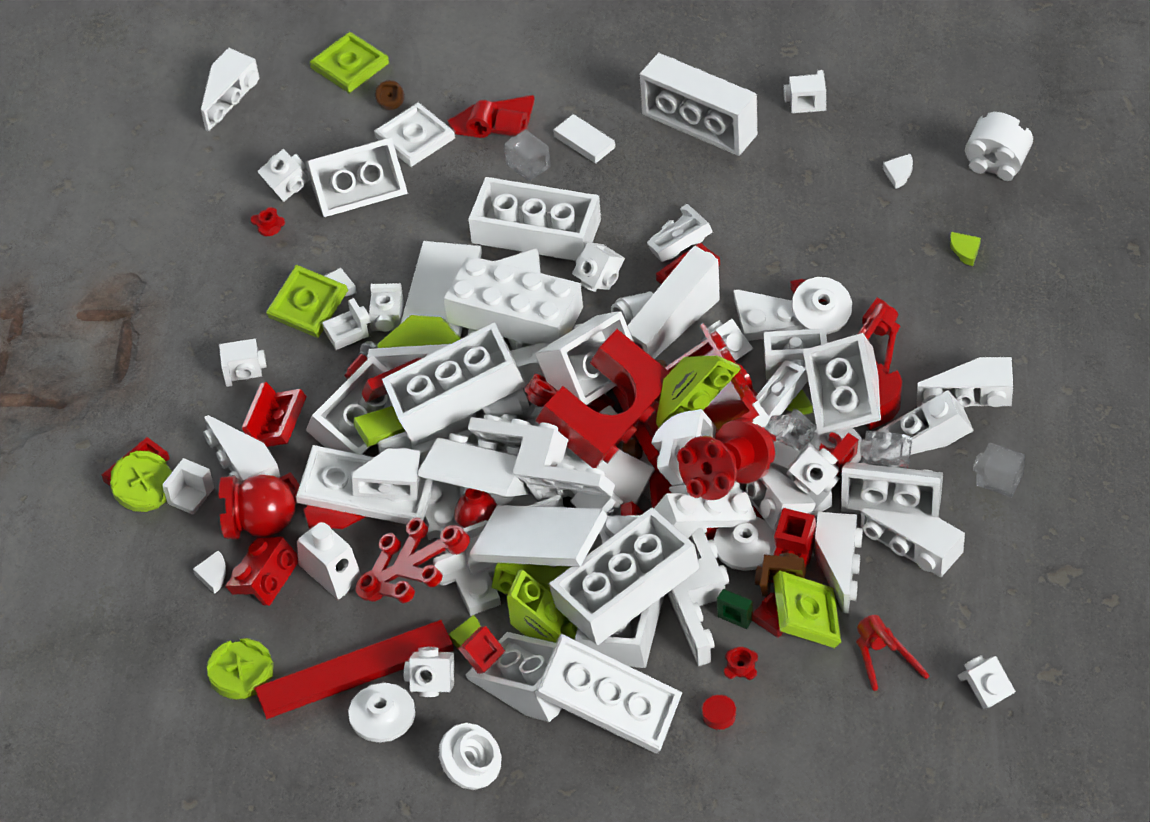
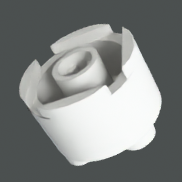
(998, 145)

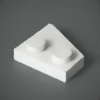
(677, 236)
(763, 314)

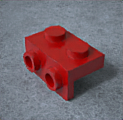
(273, 415)
(264, 569)

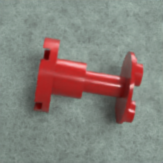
(736, 454)

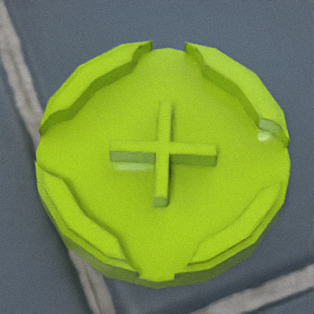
(139, 481)
(239, 668)

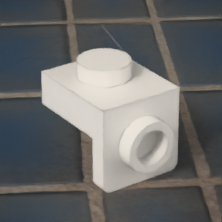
(348, 326)
(733, 338)
(987, 680)

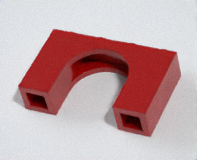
(595, 434)

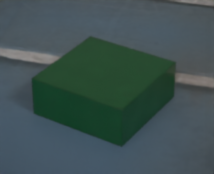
(734, 608)

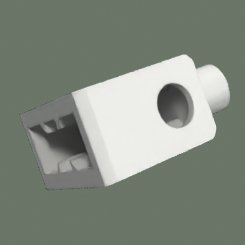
(319, 555)

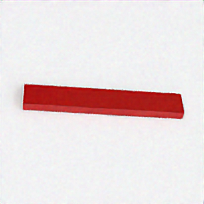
(349, 670)

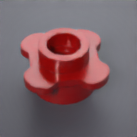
(268, 221)
(744, 656)

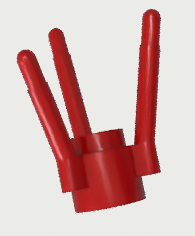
(882, 322)
(877, 636)

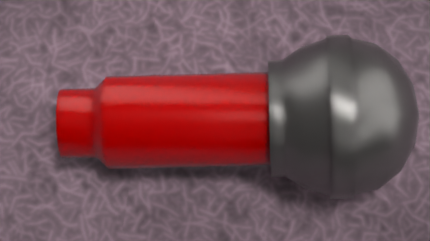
(361, 359)

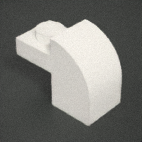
(674, 435)

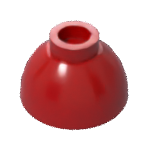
(474, 507)

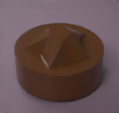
(389, 95)
(633, 448)

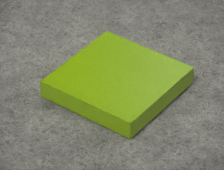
(349, 62)
(307, 301)
(807, 609)

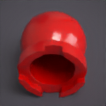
(259, 506)

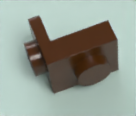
(772, 564)

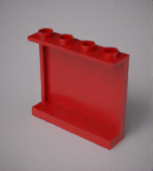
(731, 402)

